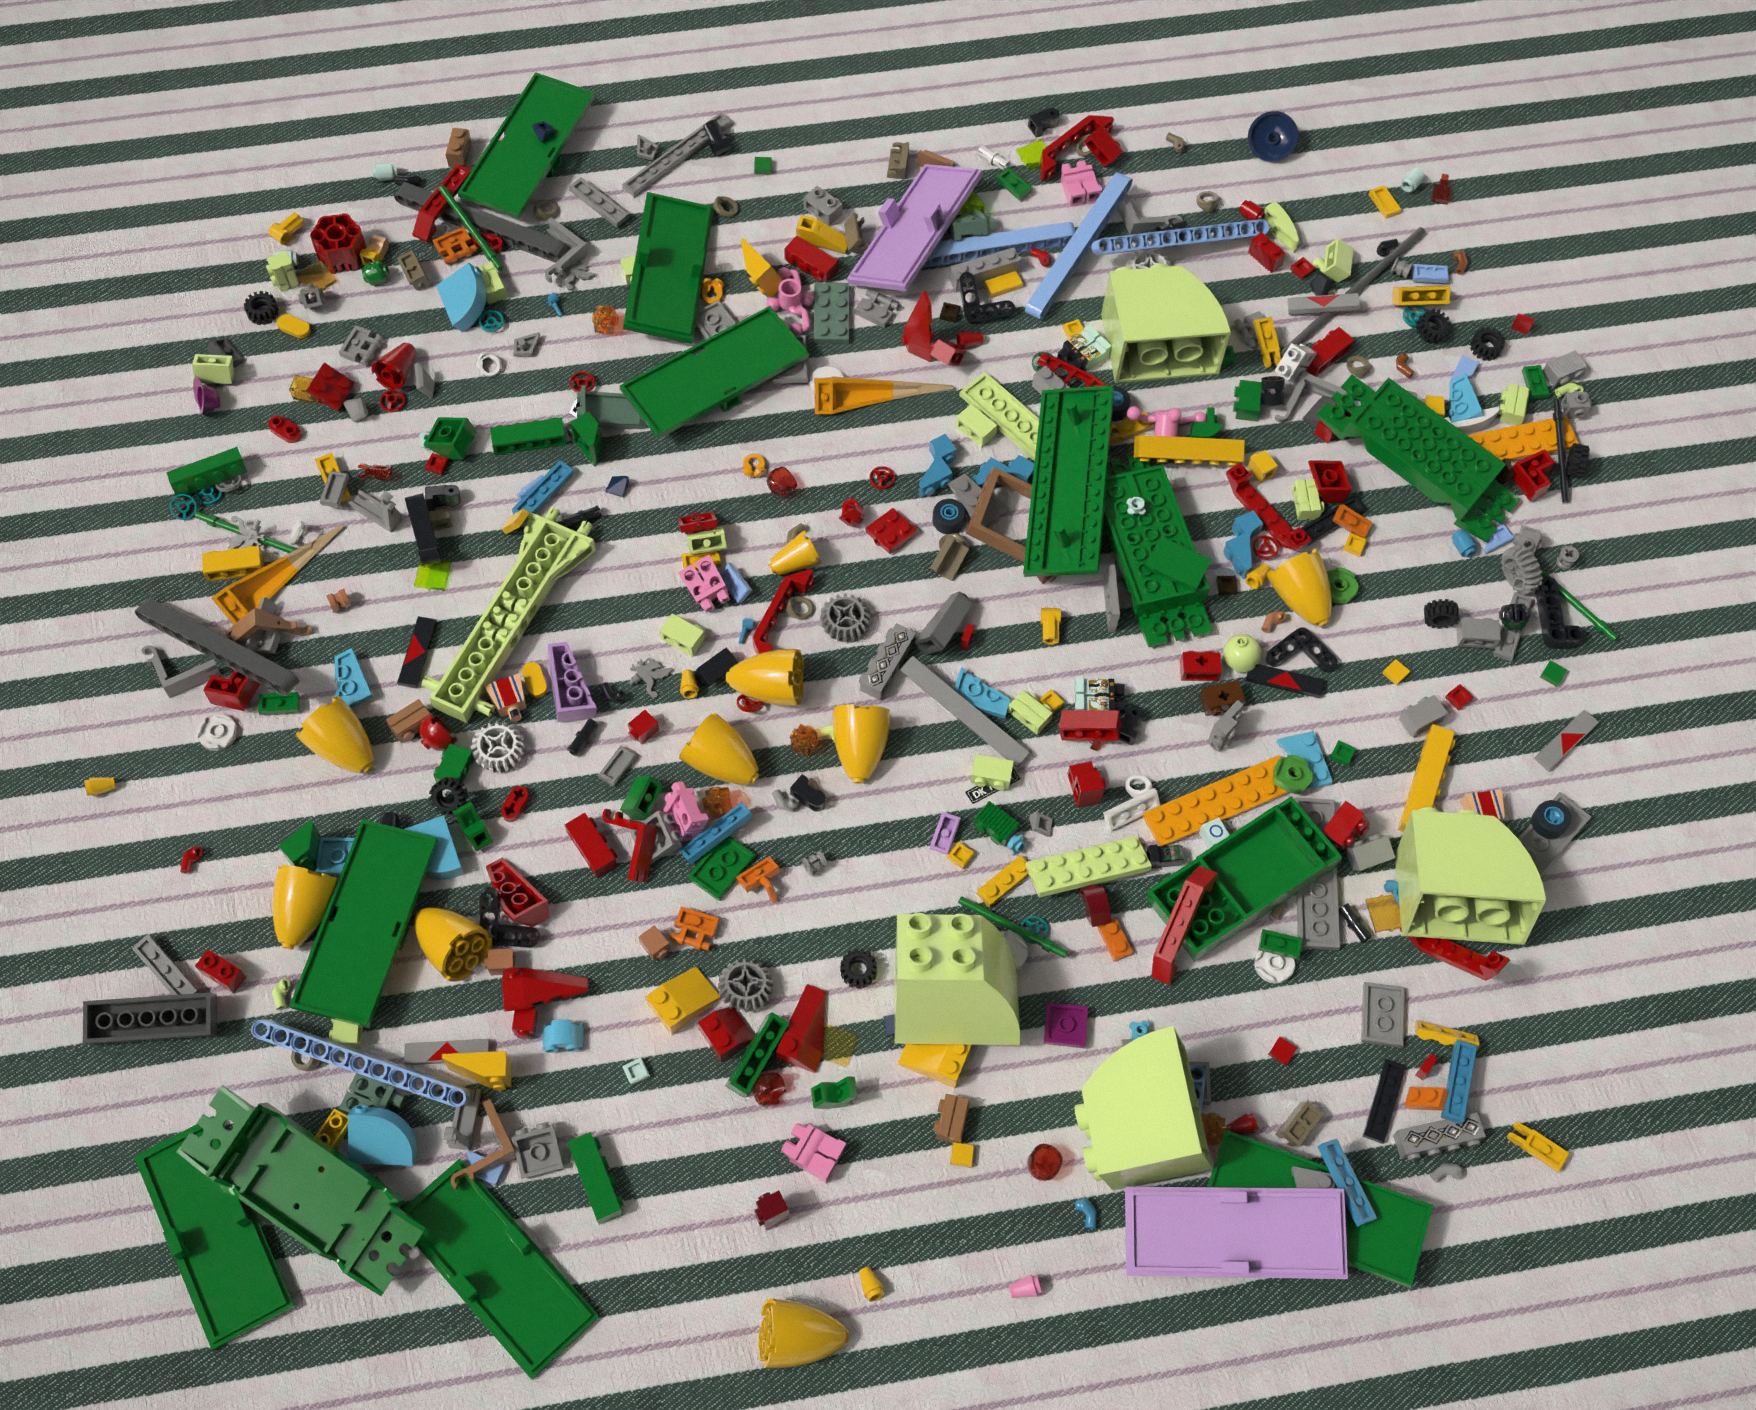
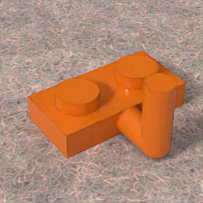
(759, 875)

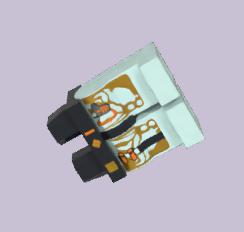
(1085, 349)
(1098, 694)

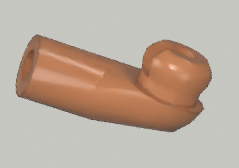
(1272, 619)

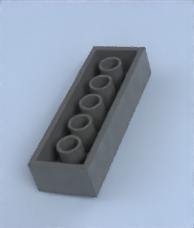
(149, 1018)

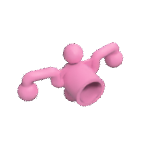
(791, 299)
(1165, 422)

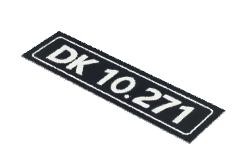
(978, 793)

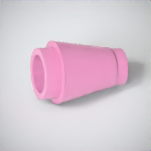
(1026, 1287)

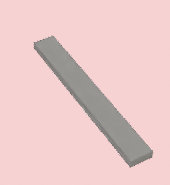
(672, 158)
(964, 711)

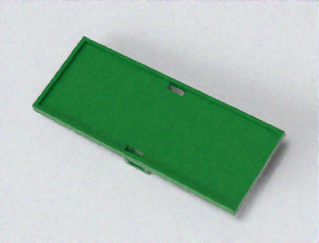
(517, 165)
(669, 268)
(718, 376)
(371, 924)
(214, 1244)
(1381, 1247)
(499, 1271)

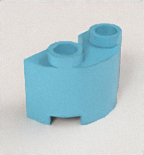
(563, 1035)

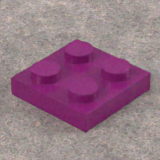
(1065, 1025)

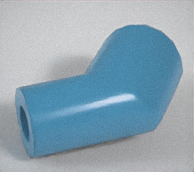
(1089, 1210)

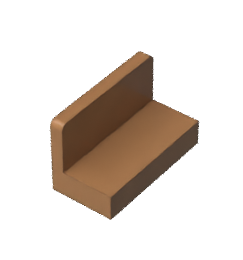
(931, 158)

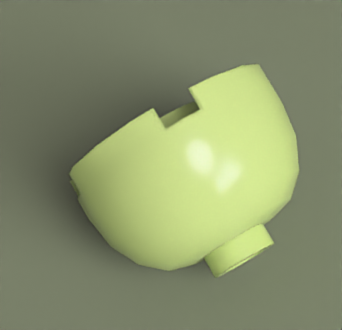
(1242, 653)

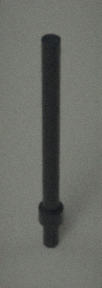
(1558, 417)

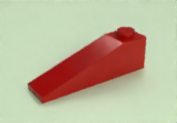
(918, 329)
(517, 896)
(529, 986)
(804, 1035)

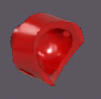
(852, 514)

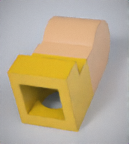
(375, 249)

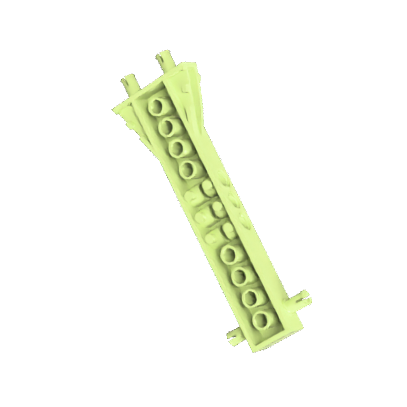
(543, 557)

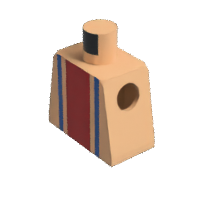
(507, 696)
(1485, 803)

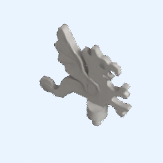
(578, 271)
(251, 536)
(646, 673)

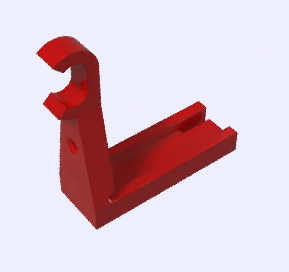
(643, 844)

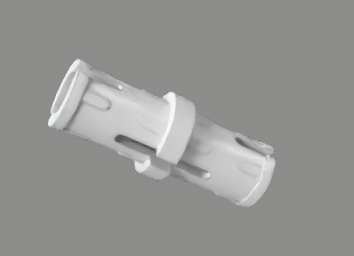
(993, 157)

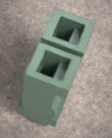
(971, 223)
(370, 1093)

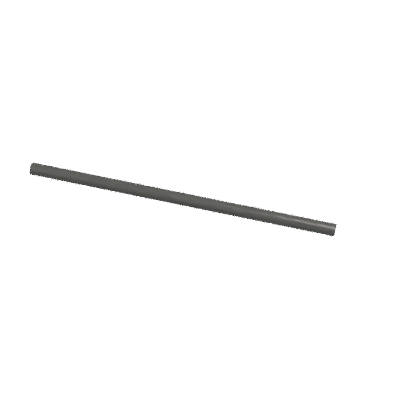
(1358, 287)

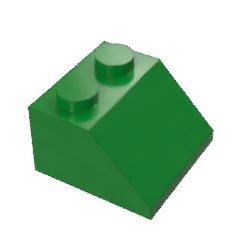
(587, 436)
(451, 437)
(302, 847)

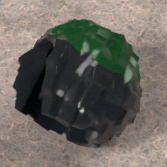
(1514, 616)

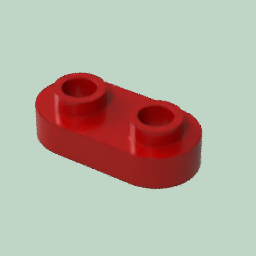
(283, 428)

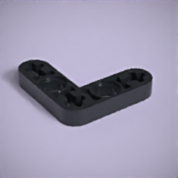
(975, 306)
(1304, 645)
(499, 930)

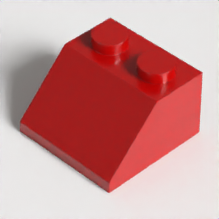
(1330, 480)
(725, 1032)

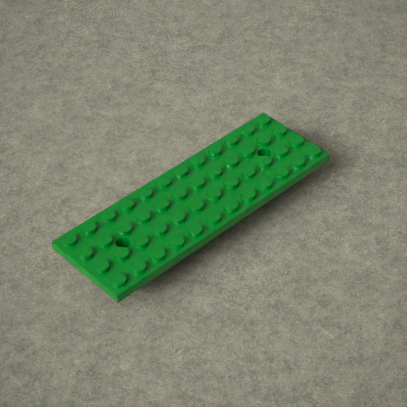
(1069, 482)

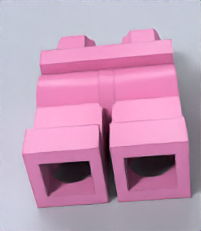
(1079, 183)
(708, 589)
(683, 807)
(814, 1152)

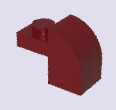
(1096, 904)

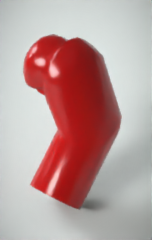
(1043, 256)
(190, 857)

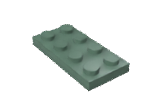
(831, 312)

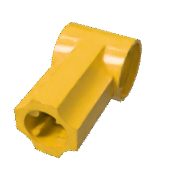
(283, 232)
(1050, 625)

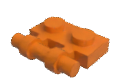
(452, 241)
(697, 923)

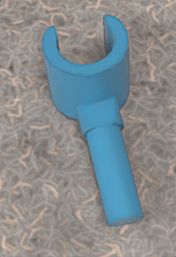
(552, 301)
(746, 624)
(1392, 886)

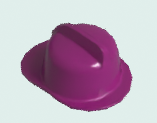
(205, 396)

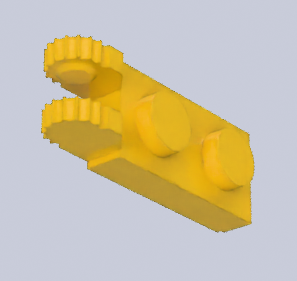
(1267, 340)
(1128, 429)
(1539, 1147)

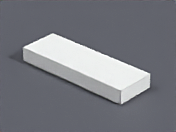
(1131, 809)

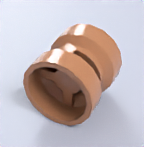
(338, 600)

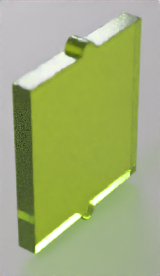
(1031, 154)
(433, 577)

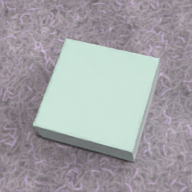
(636, 1071)

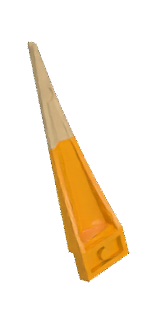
(846, 393)
(246, 594)

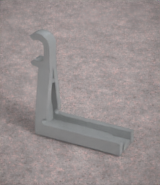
(1145, 224)
(577, 248)
(1312, 384)
(381, 513)
(185, 680)
(464, 1121)

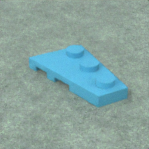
(1463, 400)
(351, 681)
(981, 696)
(1308, 748)

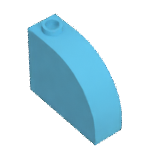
(463, 296)
(445, 860)
(380, 1137)

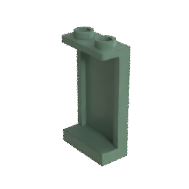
(609, 408)

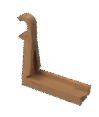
(263, 620)
(494, 1159)

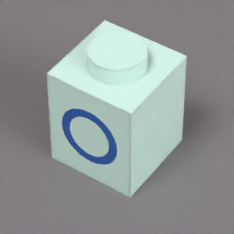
(1213, 832)

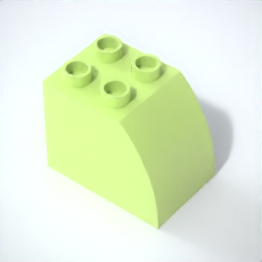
(1162, 324)
(1465, 879)
(954, 982)
(1143, 1114)

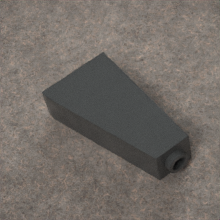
(943, 624)

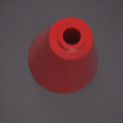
(394, 366)

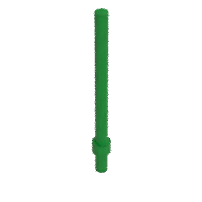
(489, 253)
(215, 521)
(1600, 625)
(1047, 945)

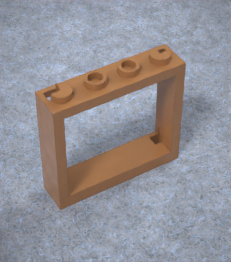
(986, 535)

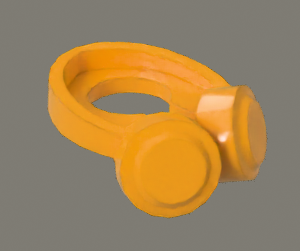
(707, 284)
(747, 468)

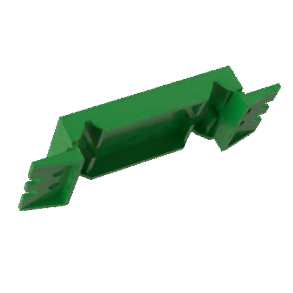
(1448, 465)
(1151, 593)
(278, 1164)

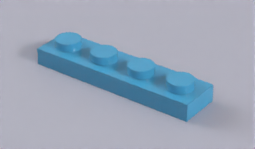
(545, 488)
(716, 833)
(1459, 1081)
(1346, 1179)

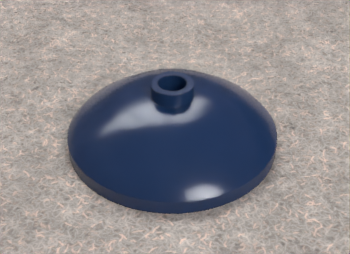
(1271, 125)

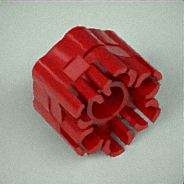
(338, 242)

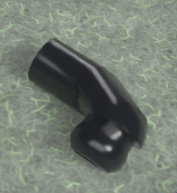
(415, 180)
(1384, 246)
(612, 696)

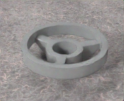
(229, 485)

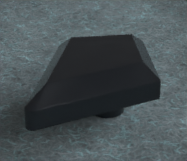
(1321, 284)

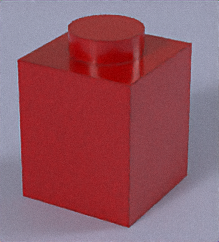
(643, 727)
(525, 1023)

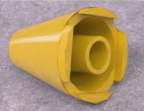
(795, 556)

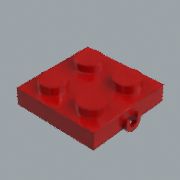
(330, 386)
(704, 521)
(891, 531)

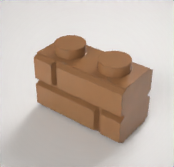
(458, 147)
(407, 721)
(952, 1118)

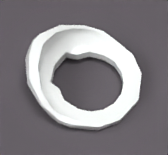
(484, 355)
(298, 529)
(1134, 793)

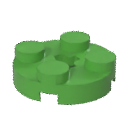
(1348, 582)
(1288, 783)

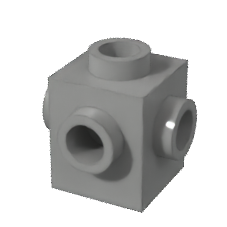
(309, 303)
(1576, 404)
(1528, 534)

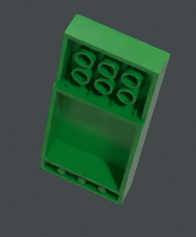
(1256, 873)

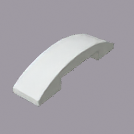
(1476, 424)

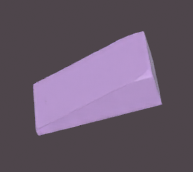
(945, 833)

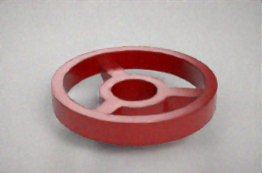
(582, 380)
(388, 394)
(881, 480)
(1265, 544)
(749, 704)

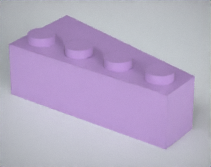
(569, 690)

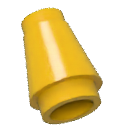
(1257, 577)
(688, 684)
(99, 785)
(871, 1285)

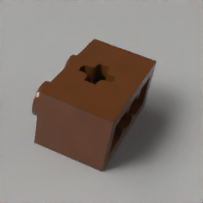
(1220, 697)

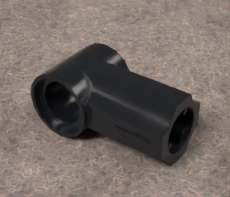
(718, 142)

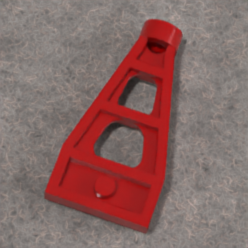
(1055, 363)

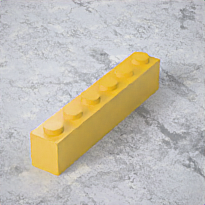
(1188, 448)
(1428, 771)

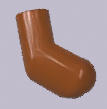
(1463, 262)
(1401, 365)

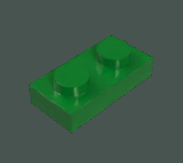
(1014, 183)
(1535, 382)
(278, 704)
(1280, 944)

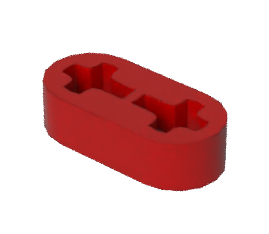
(490, 240)
(518, 806)

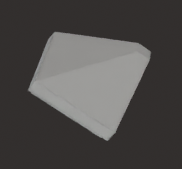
(1041, 823)

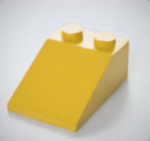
(760, 270)
(682, 999)
(936, 1061)
(485, 1068)

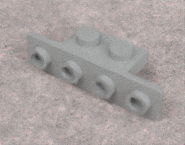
(264, 641)

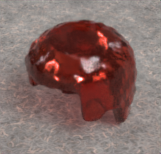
(781, 481)
(768, 1089)
(1044, 1162)

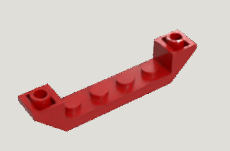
(1089, 123)
(436, 204)
(1274, 524)
(799, 582)
(1179, 923)
(1461, 957)

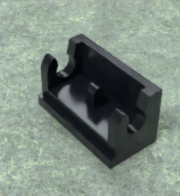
(716, 667)

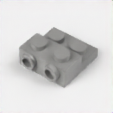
(1225, 727)
(666, 839)
(537, 1150)

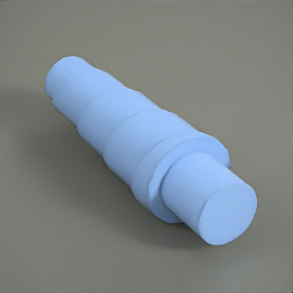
(528, 487)

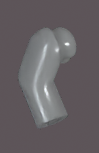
(785, 804)
(1446, 1169)

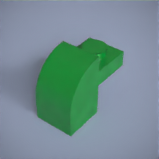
(1206, 429)
(472, 826)
(834, 1095)

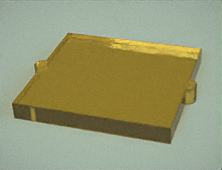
(316, 274)
(1384, 913)
(837, 1045)

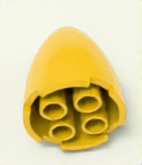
(1304, 587)
(770, 677)
(338, 737)
(860, 738)
(720, 752)
(299, 903)
(451, 942)
(797, 1334)

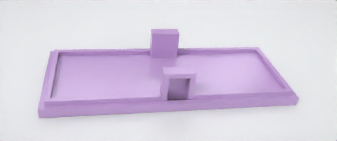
(912, 225)
(1236, 1232)

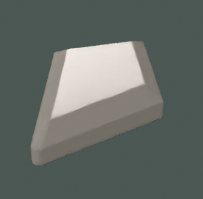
(646, 148)
(525, 345)
(424, 382)
(356, 409)

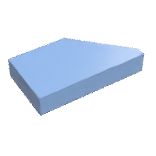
(1465, 366)
(1498, 539)
(491, 1176)

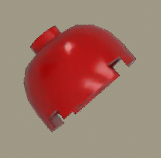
(435, 734)

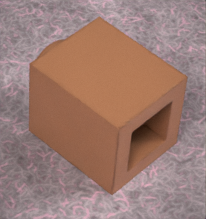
(654, 943)
(499, 960)

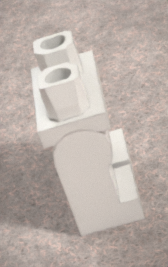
(1294, 360)

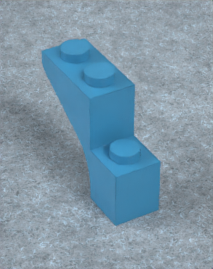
(1019, 468)
(938, 473)
(1238, 548)

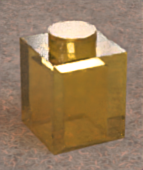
(298, 389)

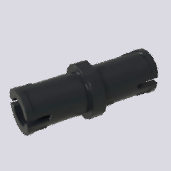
(582, 515)
(582, 737)
(1355, 923)

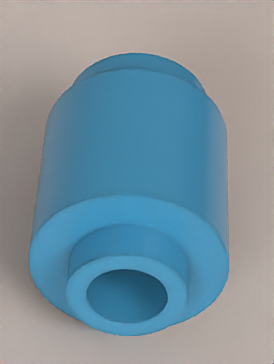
(1464, 543)

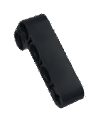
(423, 530)
(1549, 594)

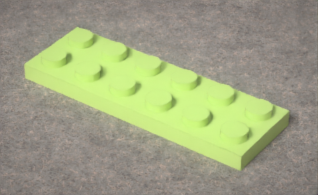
(1009, 414)
(1088, 866)

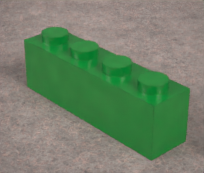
(528, 436)
(207, 472)
(757, 1054)
(595, 1178)

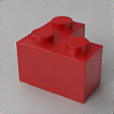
(1531, 474)
(231, 692)
(1086, 784)
(1346, 826)

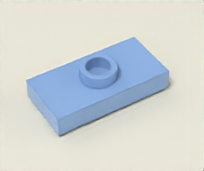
(1430, 273)
(735, 583)

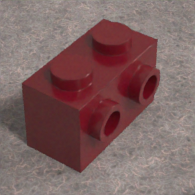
(771, 1210)

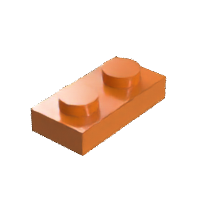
(1352, 521)
(1115, 940)
(1426, 1098)

